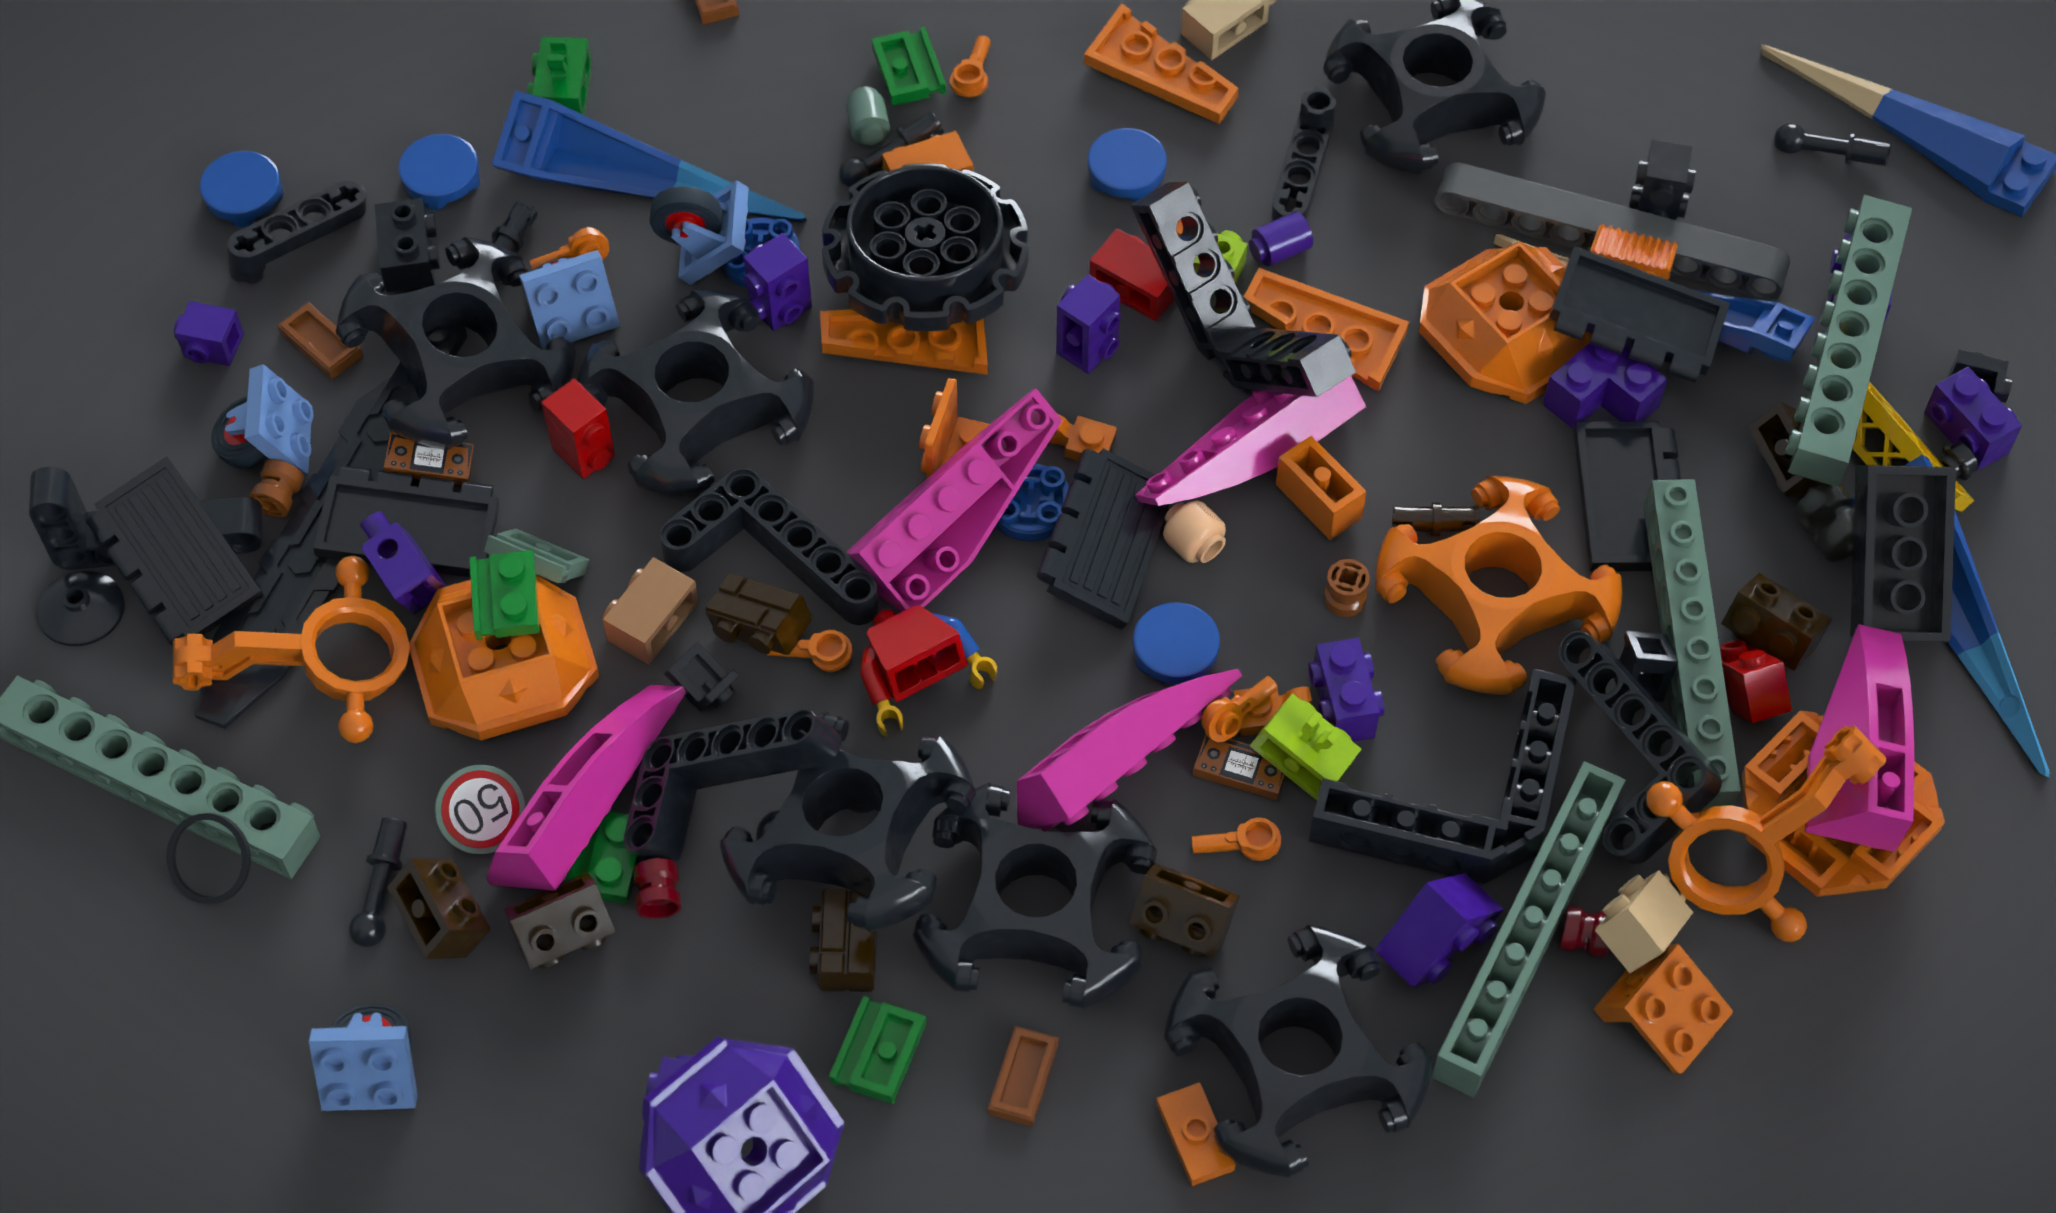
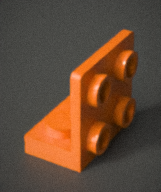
(948, 430)
(1668, 1006)

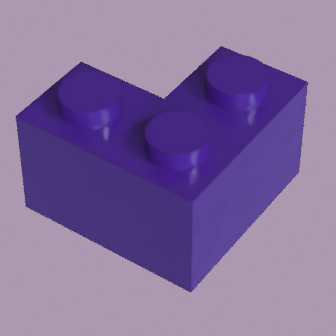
(1606, 380)
(1435, 925)

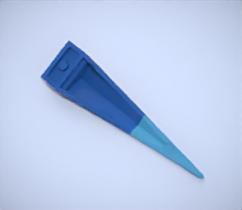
(572, 150)
(1980, 646)

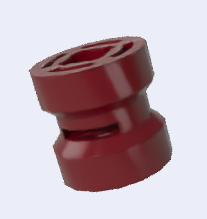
(656, 884)
(1580, 932)

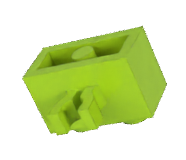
(1305, 745)

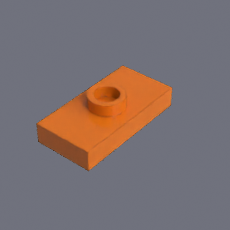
(1192, 1134)

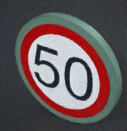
(478, 808)

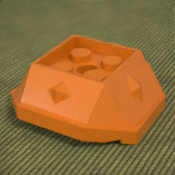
(1496, 323)
(505, 689)
(1821, 862)

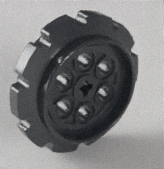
(925, 247)

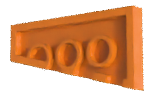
(1148, 62)
(1299, 307)
(954, 349)

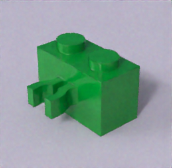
(562, 71)

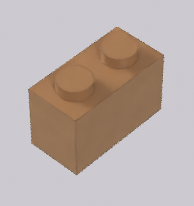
(650, 610)

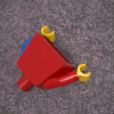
(914, 652)

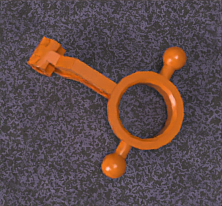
(200, 661)
(1846, 757)

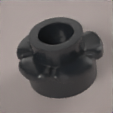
(1960, 457)

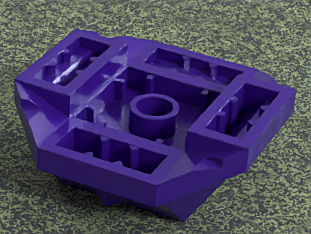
(715, 1105)

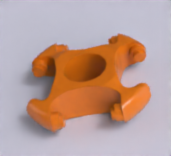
(1490, 622)

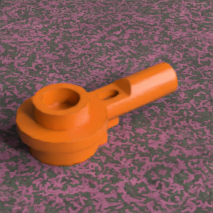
(968, 76)
(582, 242)
(827, 649)
(1224, 716)
(1255, 839)

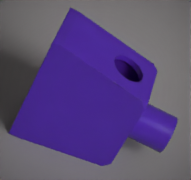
(400, 563)

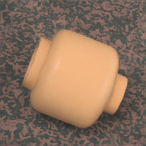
(1194, 531)

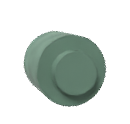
(867, 116)

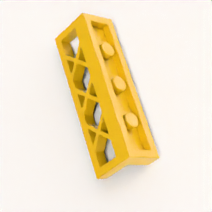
(1899, 434)

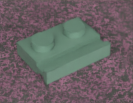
(550, 560)

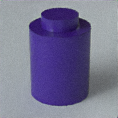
(1281, 239)

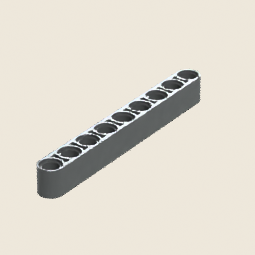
(1573, 221)

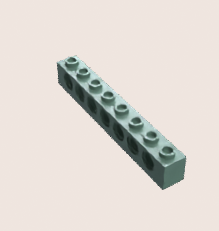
(1849, 342)
(1689, 621)
(277, 848)
(1527, 930)

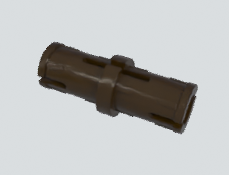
(1436, 518)

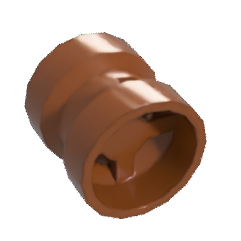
(276, 488)
(1346, 588)

